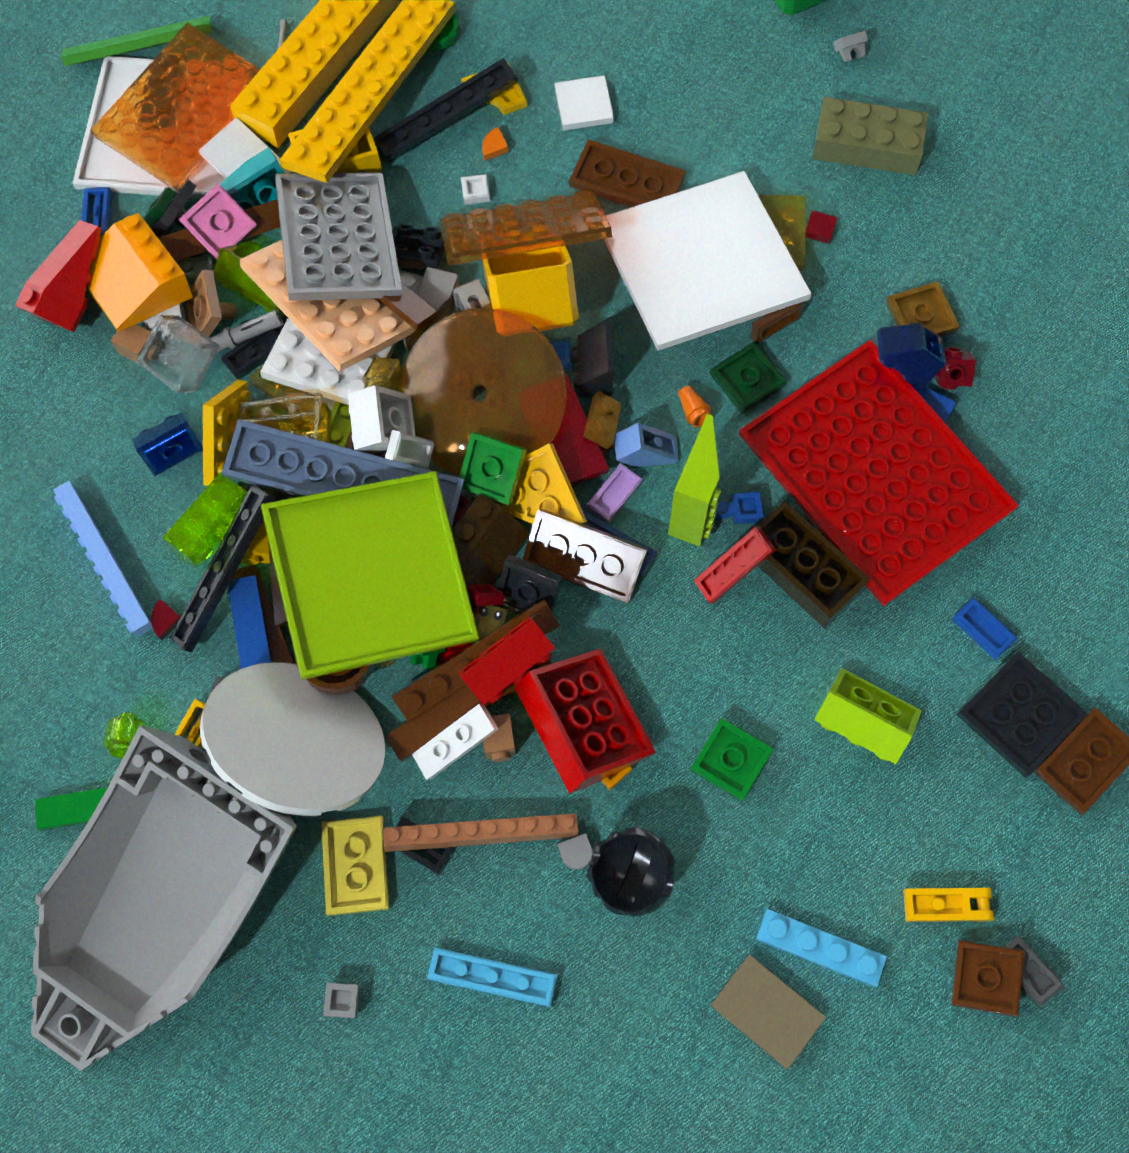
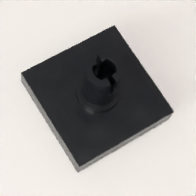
(174, 210)
(527, 585)

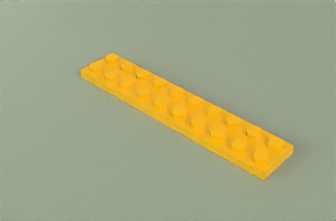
(366, 88)

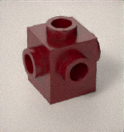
(958, 369)

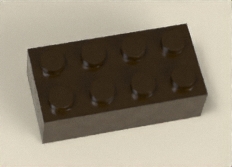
(810, 566)

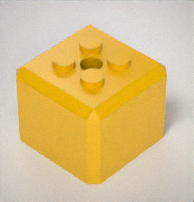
(534, 287)

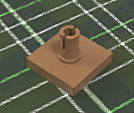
(204, 308)

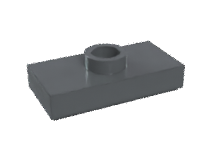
(1037, 978)

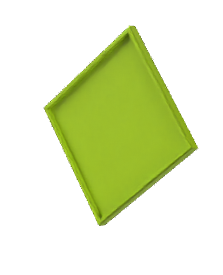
(368, 574)

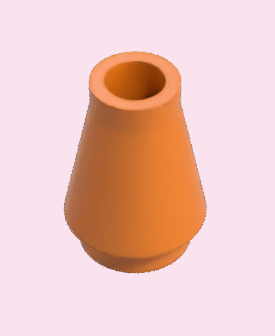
(694, 406)

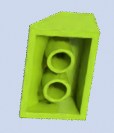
(868, 716)

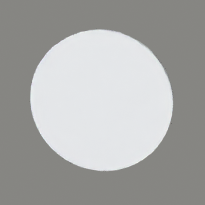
(290, 741)

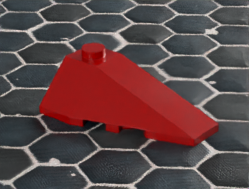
(60, 282)

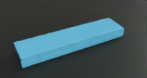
(492, 977)

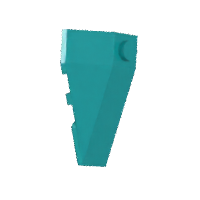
(254, 180)

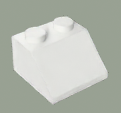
(374, 416)

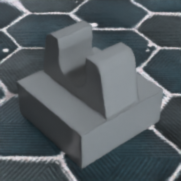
(852, 42)

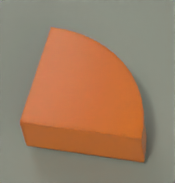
(494, 144)

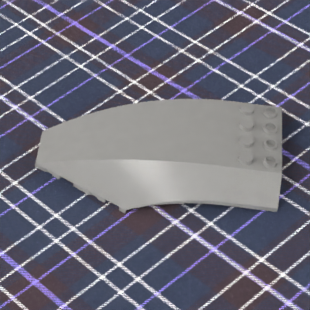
(147, 897)

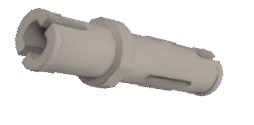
(233, 336)

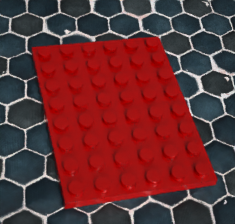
(878, 471)

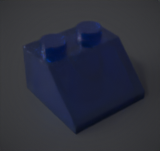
(167, 444)

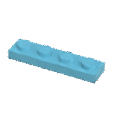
(821, 948)

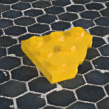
(219, 424)
(544, 486)

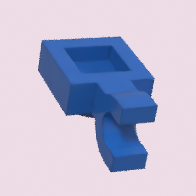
(742, 507)

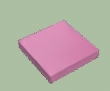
(217, 220)

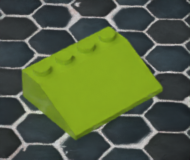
(697, 491)

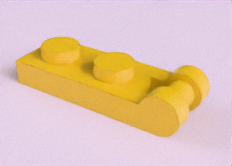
(947, 904)

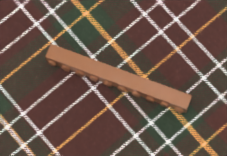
(480, 832)

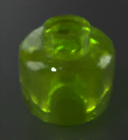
(120, 733)

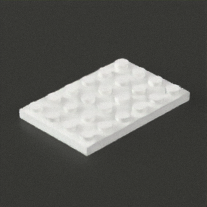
(302, 366)

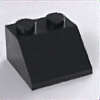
(594, 361)

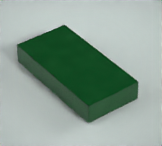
(159, 206)

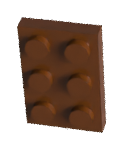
(1086, 761)

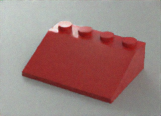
(584, 719)

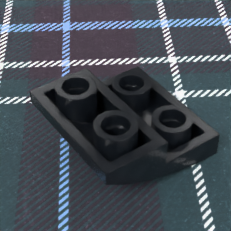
(418, 247)

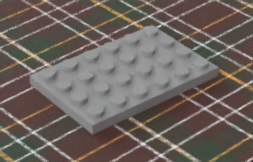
(337, 237)

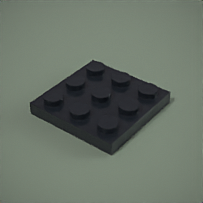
(1022, 714)

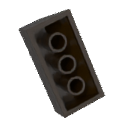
(485, 540)

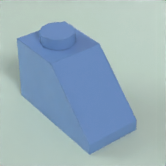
(645, 446)

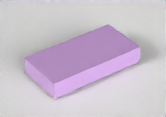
(614, 493)

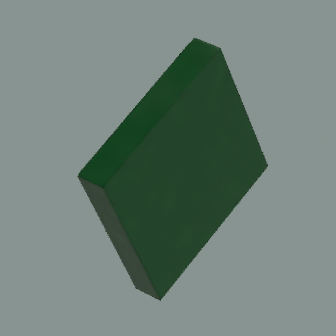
(748, 377)

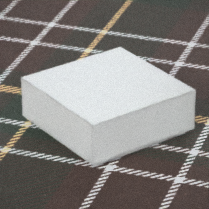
(475, 189)

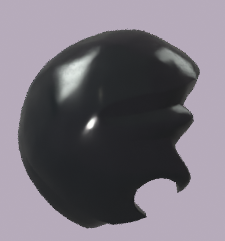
(632, 872)

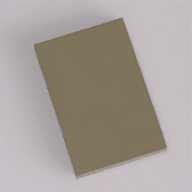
(768, 1012)

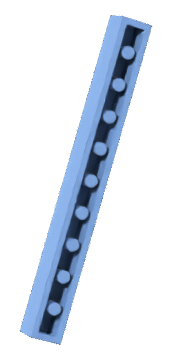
(103, 558)

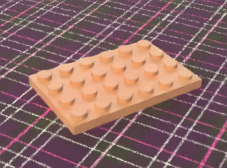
(339, 328)

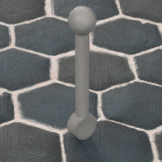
(283, 26)

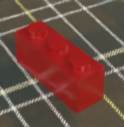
(507, 661)

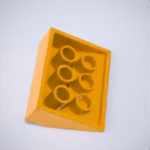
(135, 274)

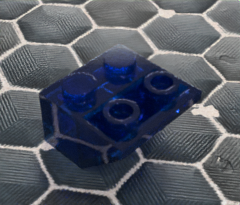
(912, 352)

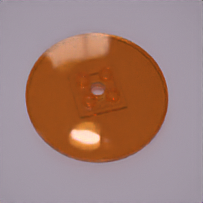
(490, 350)

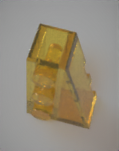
(298, 415)

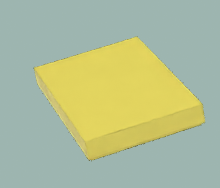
(354, 865)

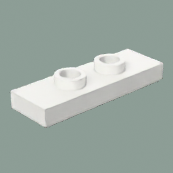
(455, 741)

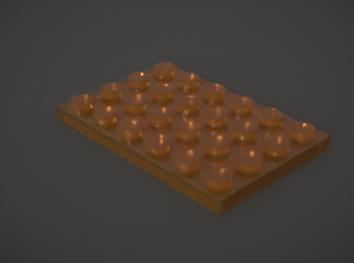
(176, 106)
(523, 227)

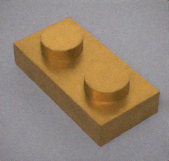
(602, 420)

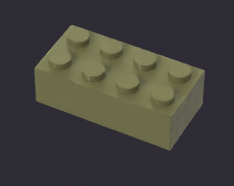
(870, 136)

